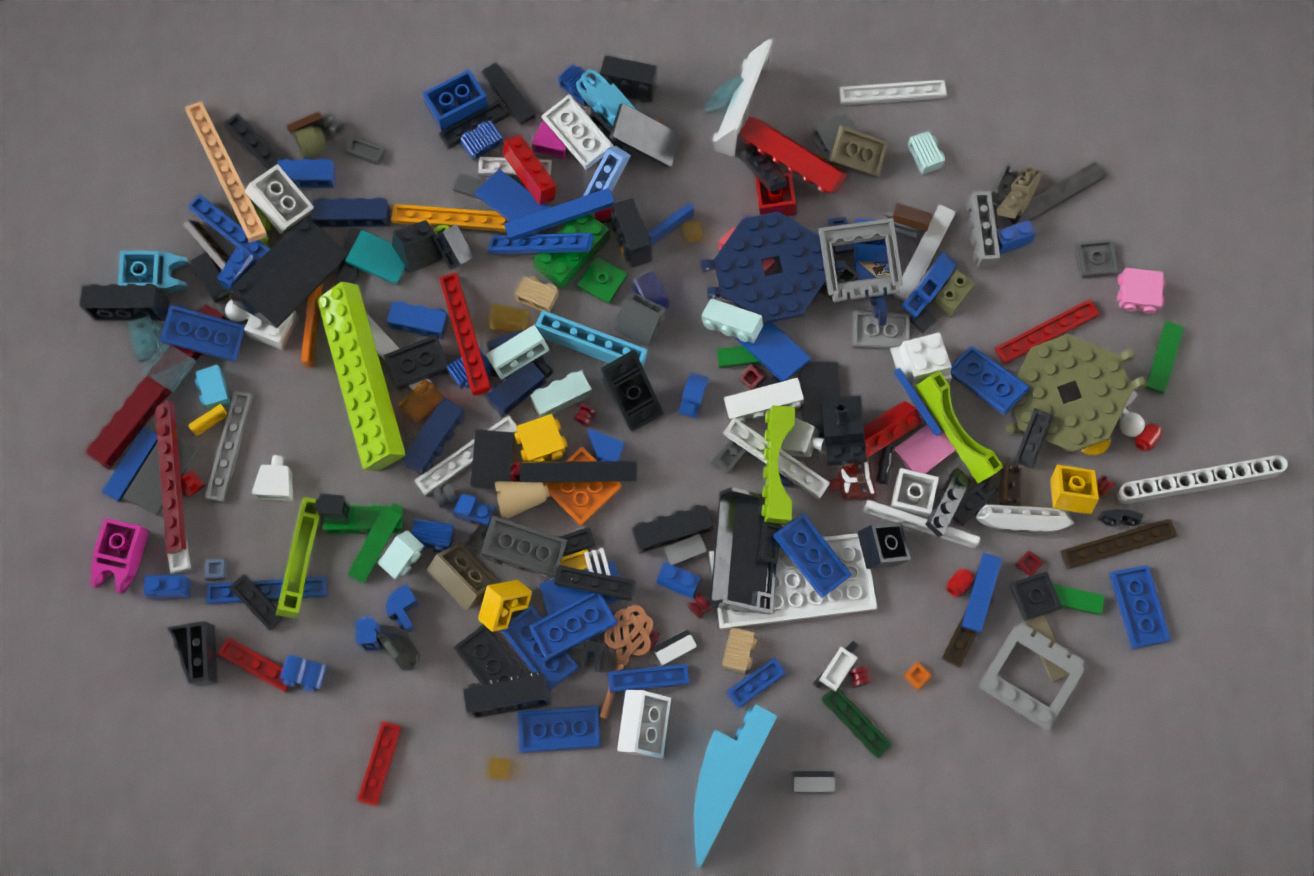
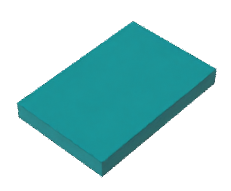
(376, 258)

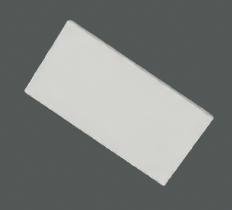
(577, 131)

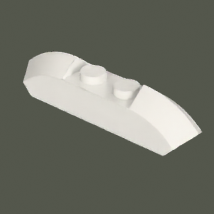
(1024, 518)

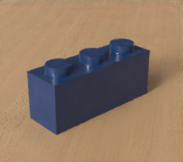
(515, 388)

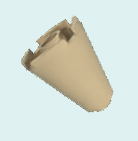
(519, 496)

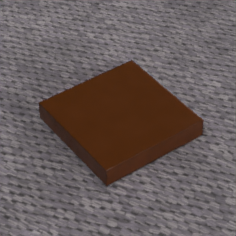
(304, 121)
(912, 217)

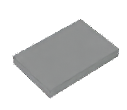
(872, 336)

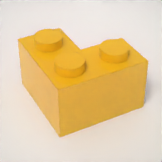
(501, 601)

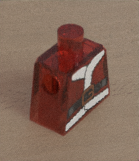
(855, 482)

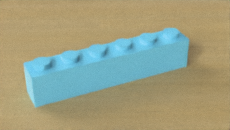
(585, 339)

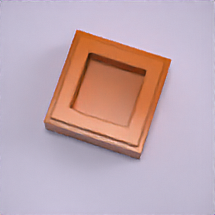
(917, 676)

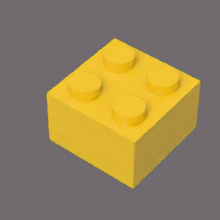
(1074, 489)

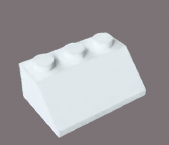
(644, 724)

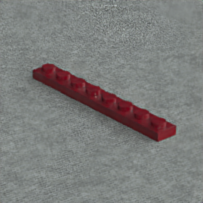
(170, 478)

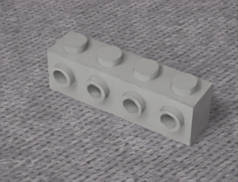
(984, 230)

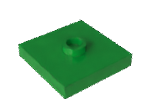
(602, 280)

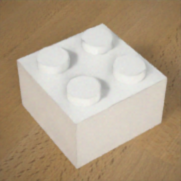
(914, 493)

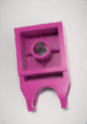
(118, 553)

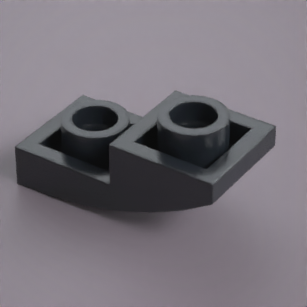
(1115, 516)

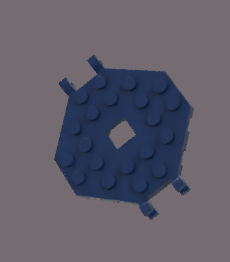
(742, 273)

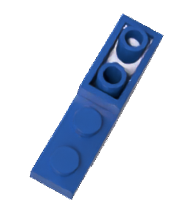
(929, 285)

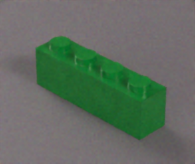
(363, 518)

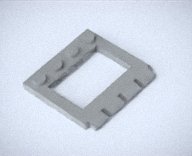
(858, 233)
(1016, 698)

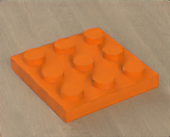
(582, 499)

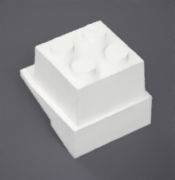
(922, 358)

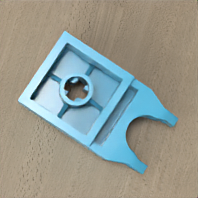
(602, 96)
(156, 269)

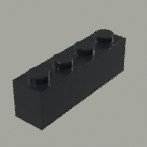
(672, 529)

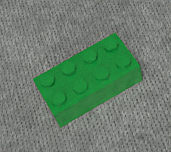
(564, 266)

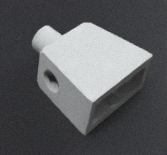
(802, 440)
(274, 481)

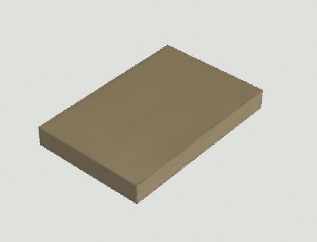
(859, 151)

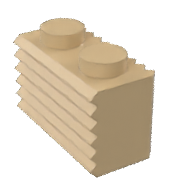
(536, 294)
(738, 650)

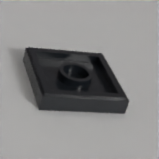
(1035, 596)

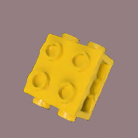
(541, 439)

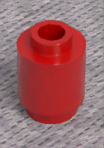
(1148, 437)
(960, 582)

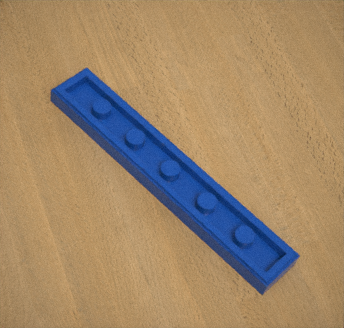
(559, 214)
(226, 227)
(542, 243)
(221, 593)

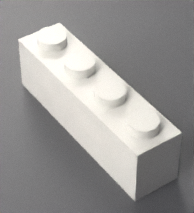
(758, 401)

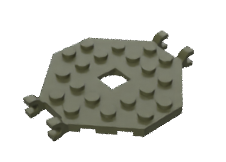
(1100, 383)

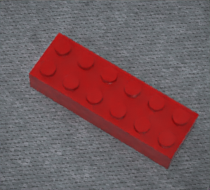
(794, 155)

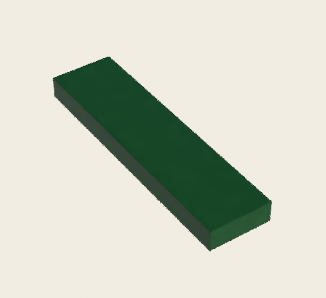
(856, 722)

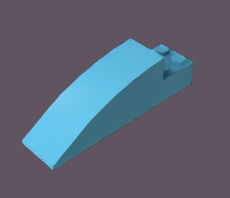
(723, 774)

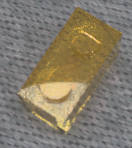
(509, 318)

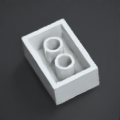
(279, 199)

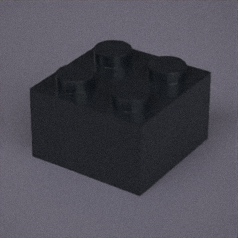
(883, 545)

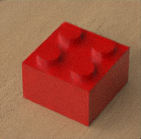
(777, 201)

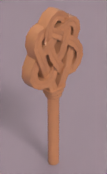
(632, 648)

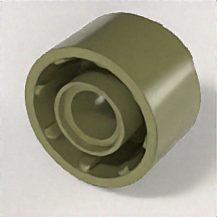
(310, 141)

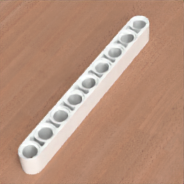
(1209, 475)

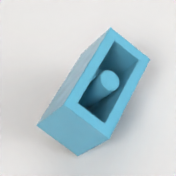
(212, 387)

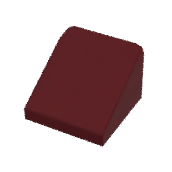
(753, 376)

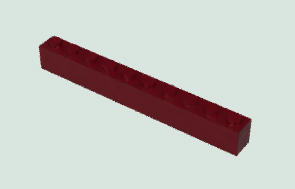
(134, 414)

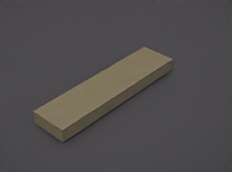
(1041, 625)

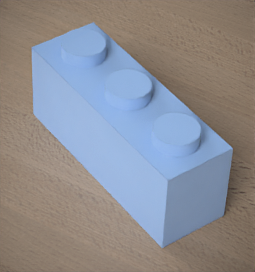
(608, 170)

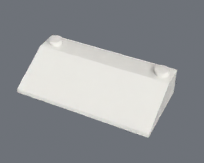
(726, 138)

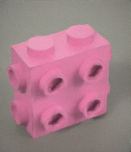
(1141, 290)

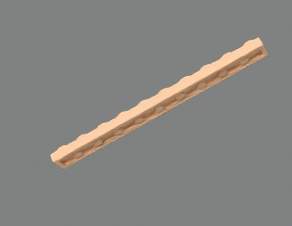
(225, 172)

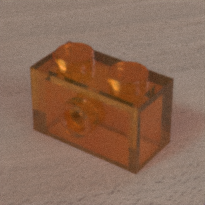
(420, 401)

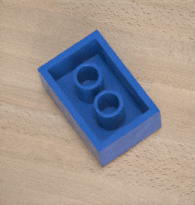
(455, 99)

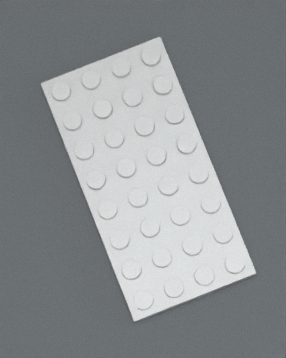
(797, 598)

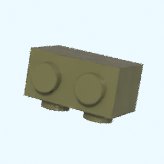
(954, 293)

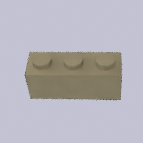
(461, 575)

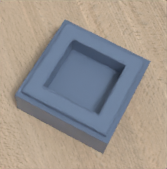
(215, 569)

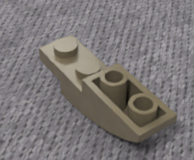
(1021, 193)

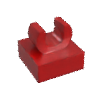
(191, 483)

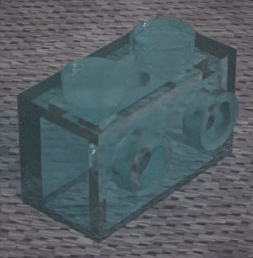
(144, 338)

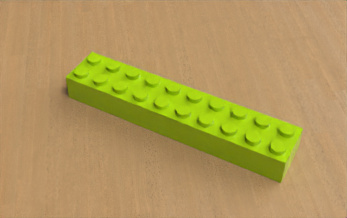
(361, 377)

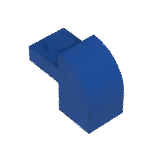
(693, 394)
(471, 509)
(398, 603)

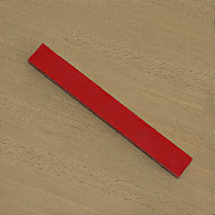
(465, 334)

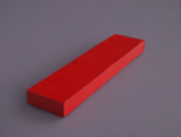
(252, 663)
(379, 763)

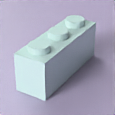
(732, 320)
(517, 352)
(561, 394)

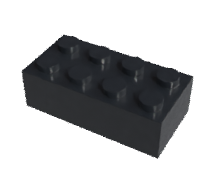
(123, 302)
(507, 696)

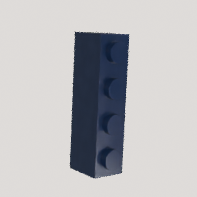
(351, 212)
(433, 436)

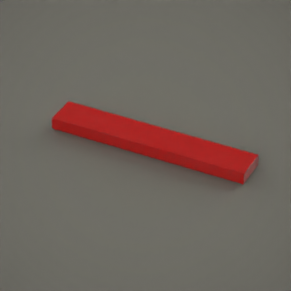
(1047, 331)

